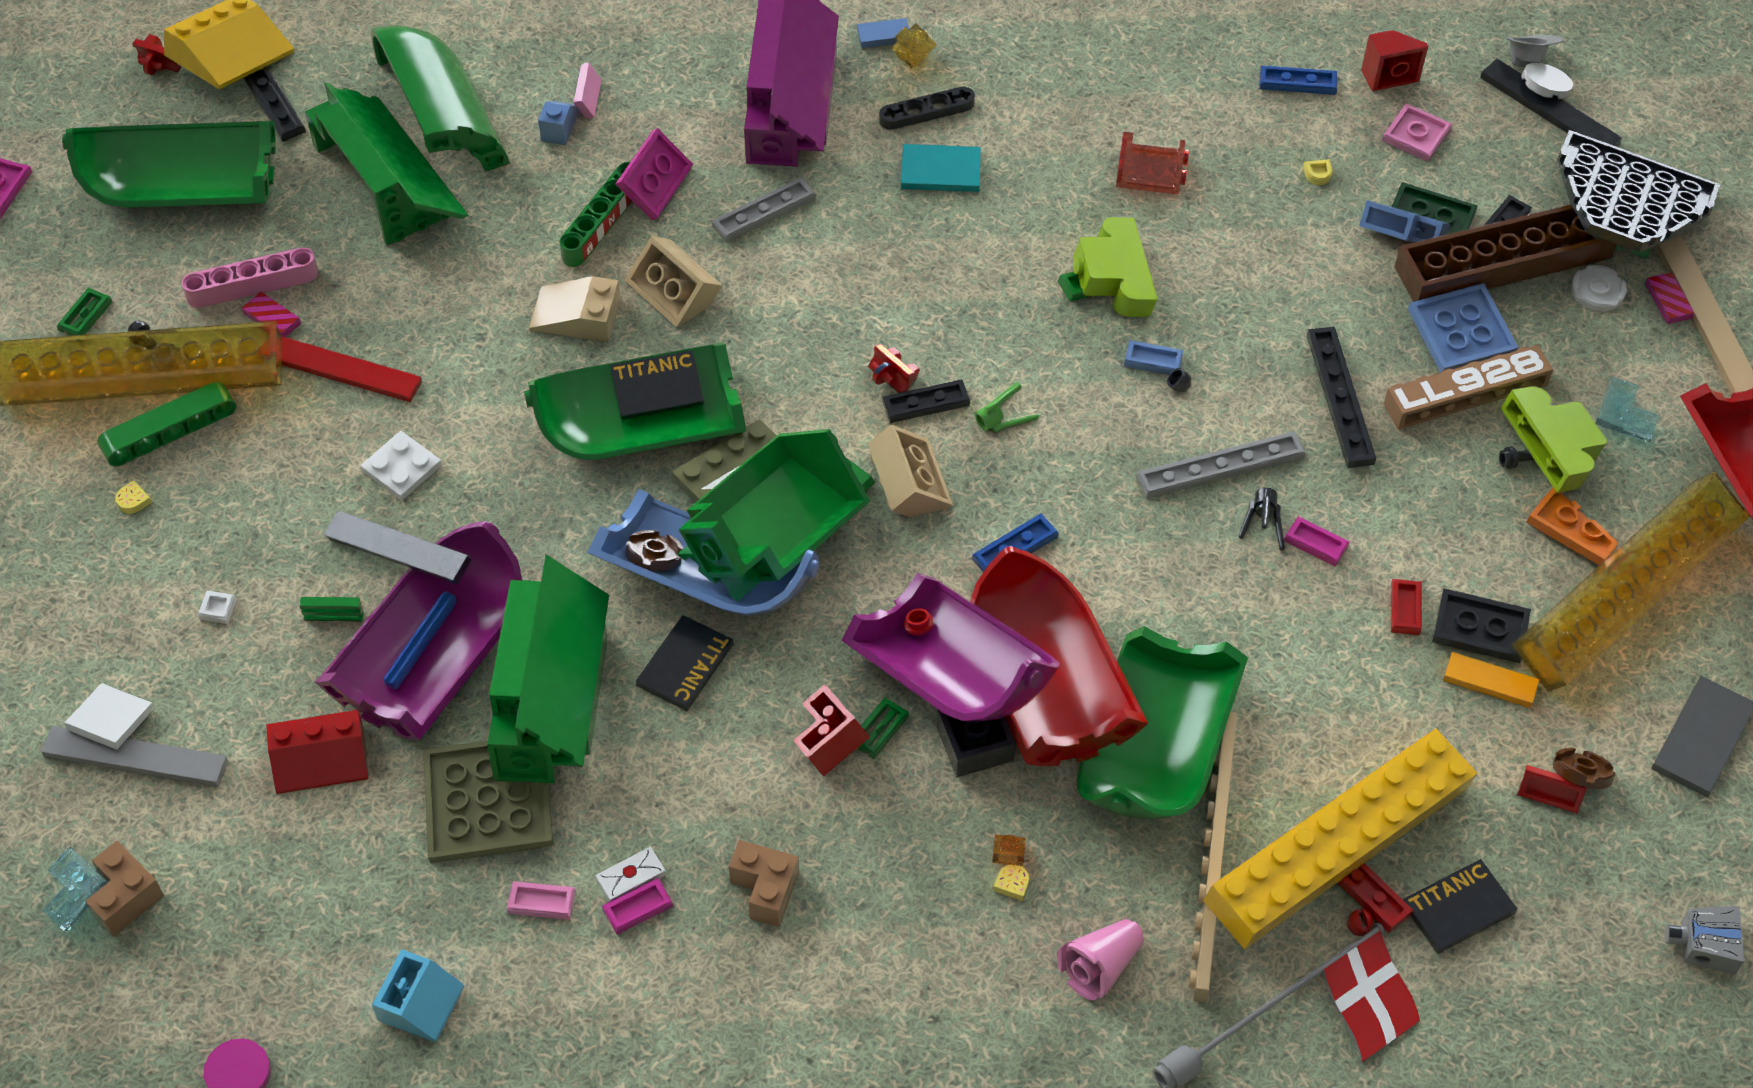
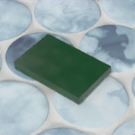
(1435, 206)

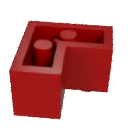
(832, 734)

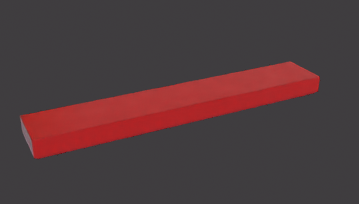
(349, 370)

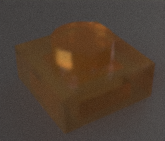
(1009, 850)

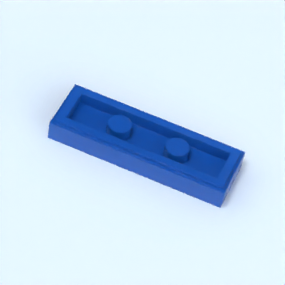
(1298, 80)
(1027, 537)

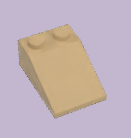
(578, 308)

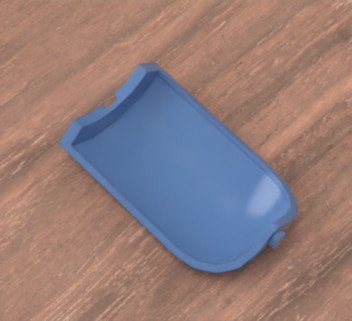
(651, 514)

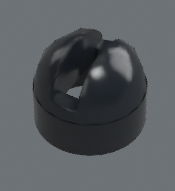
(1179, 380)

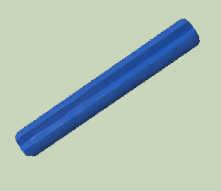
(420, 640)

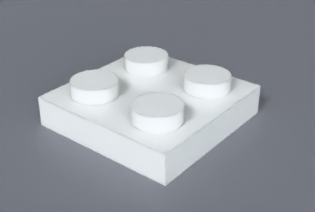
(401, 465)

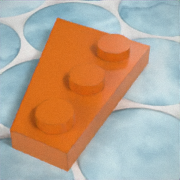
(1568, 525)

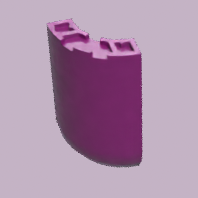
(451, 655)
(964, 664)

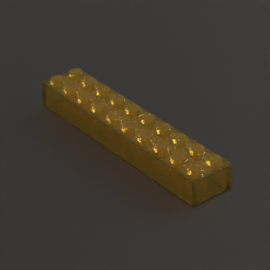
(139, 363)
(1630, 581)

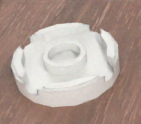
(1547, 80)
(1598, 288)

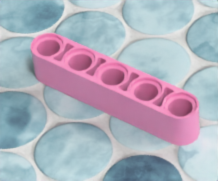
(250, 277)

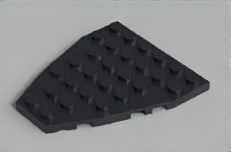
(1629, 195)

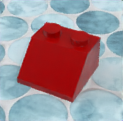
(1393, 60)

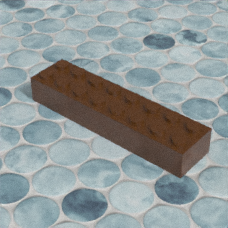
(1499, 253)

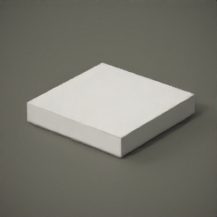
(109, 716)

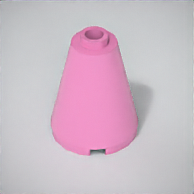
(1100, 957)

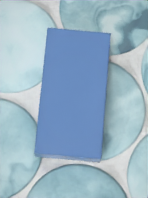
(880, 32)
(1152, 357)

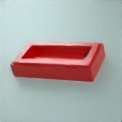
(1406, 606)
(1551, 789)

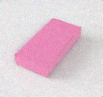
(587, 91)
(541, 900)

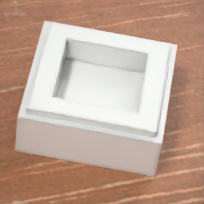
(217, 607)

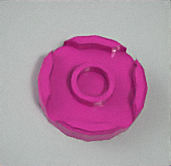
(237, 1065)

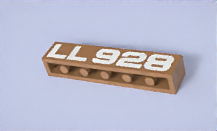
(1466, 386)

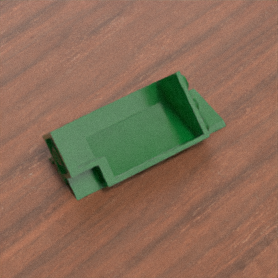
(402, 181)
(774, 510)
(547, 675)

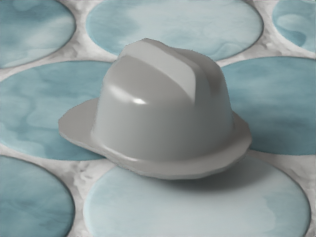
(1530, 48)

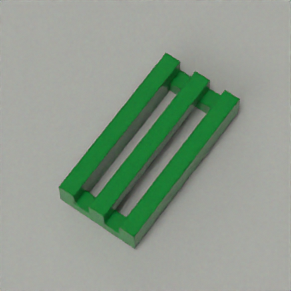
(88, 314)
(332, 609)
(889, 733)

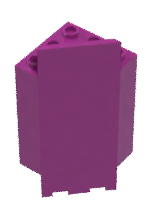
(789, 81)

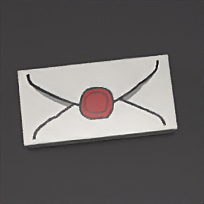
(630, 874)

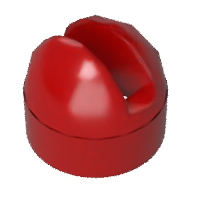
(1355, 924)

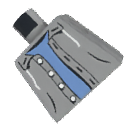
(1710, 938)

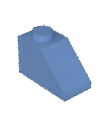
(557, 121)

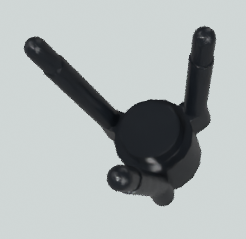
(1265, 506)

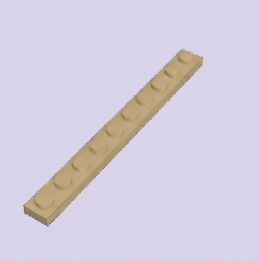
(1211, 864)

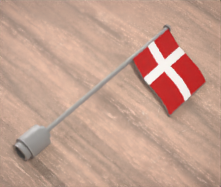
(1363, 990)

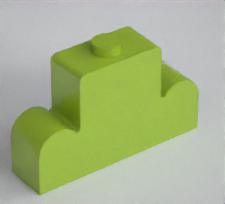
(1116, 267)
(1558, 436)

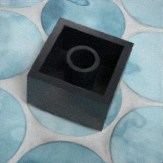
(975, 744)

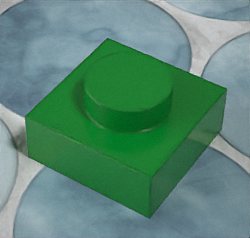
(1071, 286)

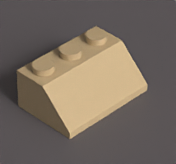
(672, 281)
(909, 472)

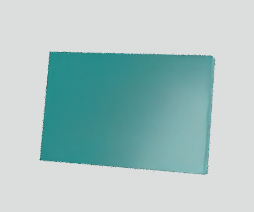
(940, 168)

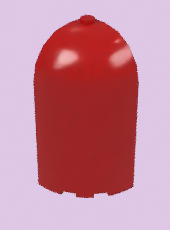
(1728, 433)
(1088, 695)

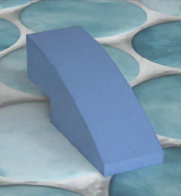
(1401, 223)

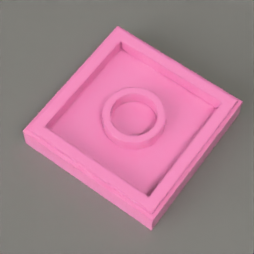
(1417, 132)

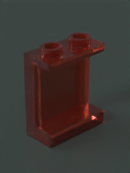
(1151, 166)

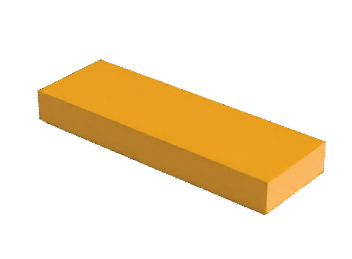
(1491, 680)

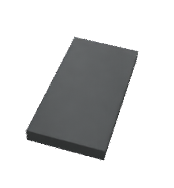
(1703, 736)

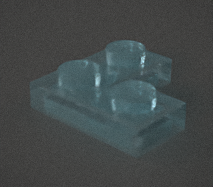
(1620, 415)
(79, 883)

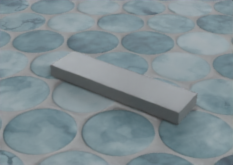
(763, 210)

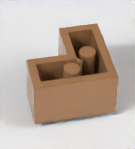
(771, 877)
(127, 893)

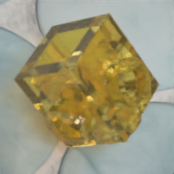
(913, 45)

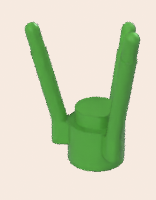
(991, 415)

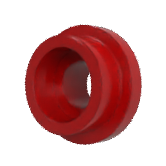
(918, 622)

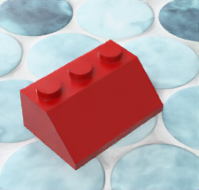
(317, 751)

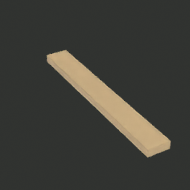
(1707, 315)

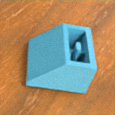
(417, 996)

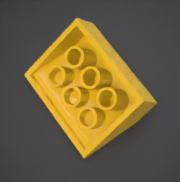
(226, 42)

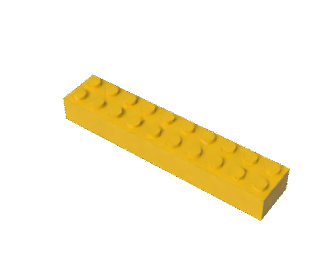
(1339, 838)

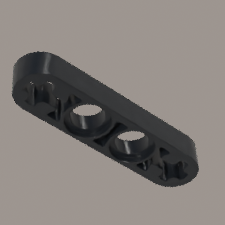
(925, 104)

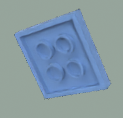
(1462, 327)

